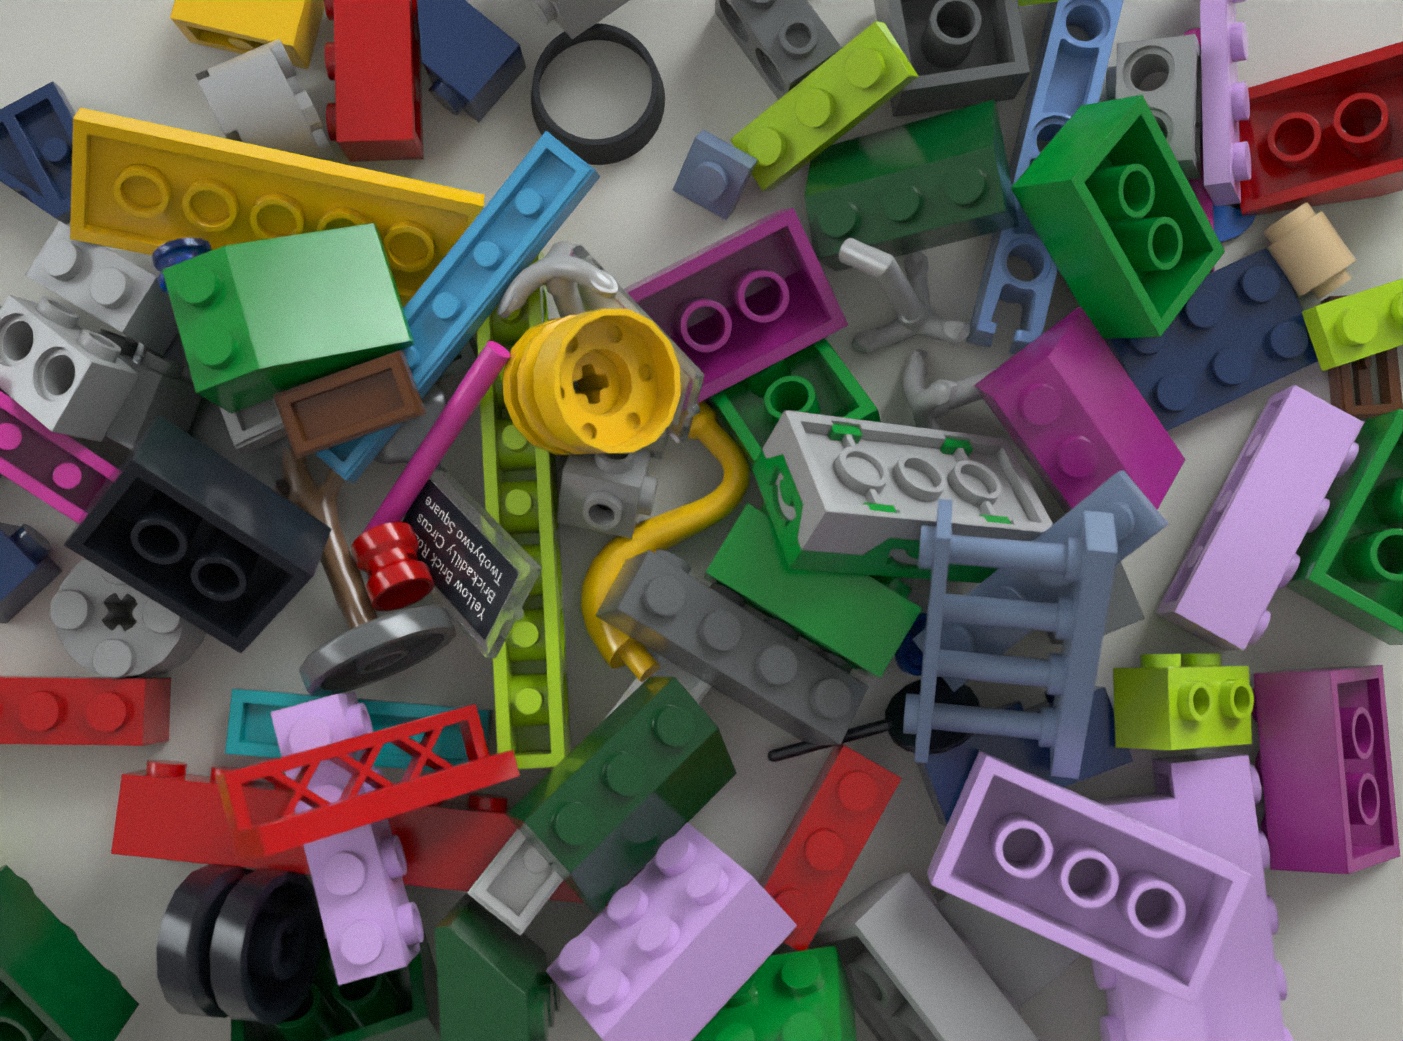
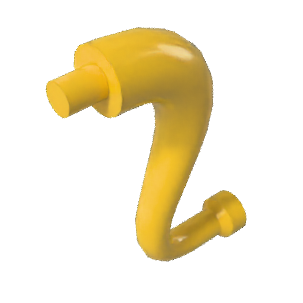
(662, 533)

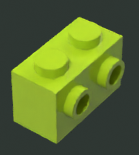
(1182, 703)

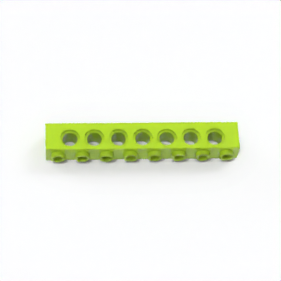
(524, 501)

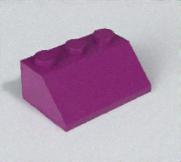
(743, 301)
(1080, 415)
(1325, 768)

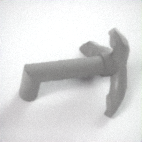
(560, 275)
(907, 295)
(940, 397)

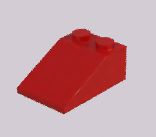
(1326, 134)

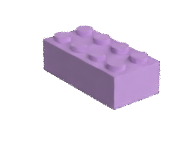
(1088, 877)

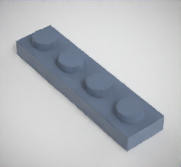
(1135, 524)

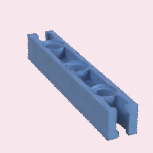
(1062, 80)

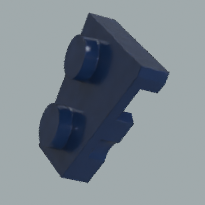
(38, 149)

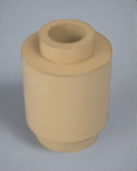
(1309, 251)

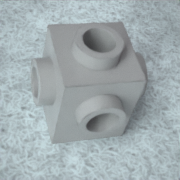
(606, 491)

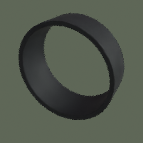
(613, 148)

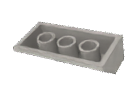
(914, 971)

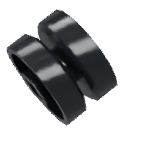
(240, 944)

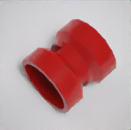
(392, 565)

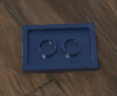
(1224, 342)

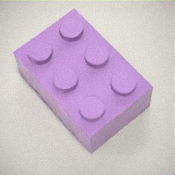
(671, 944)

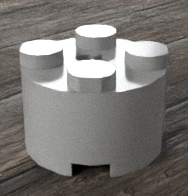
(263, 102)
(97, 633)

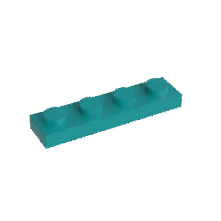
(253, 731)

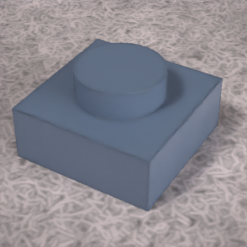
(714, 174)

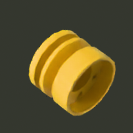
(623, 379)

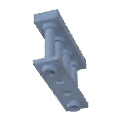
(1075, 620)

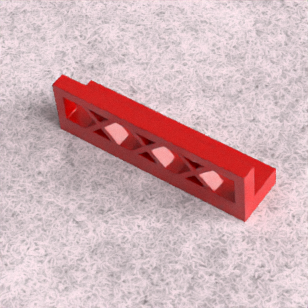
(355, 810)

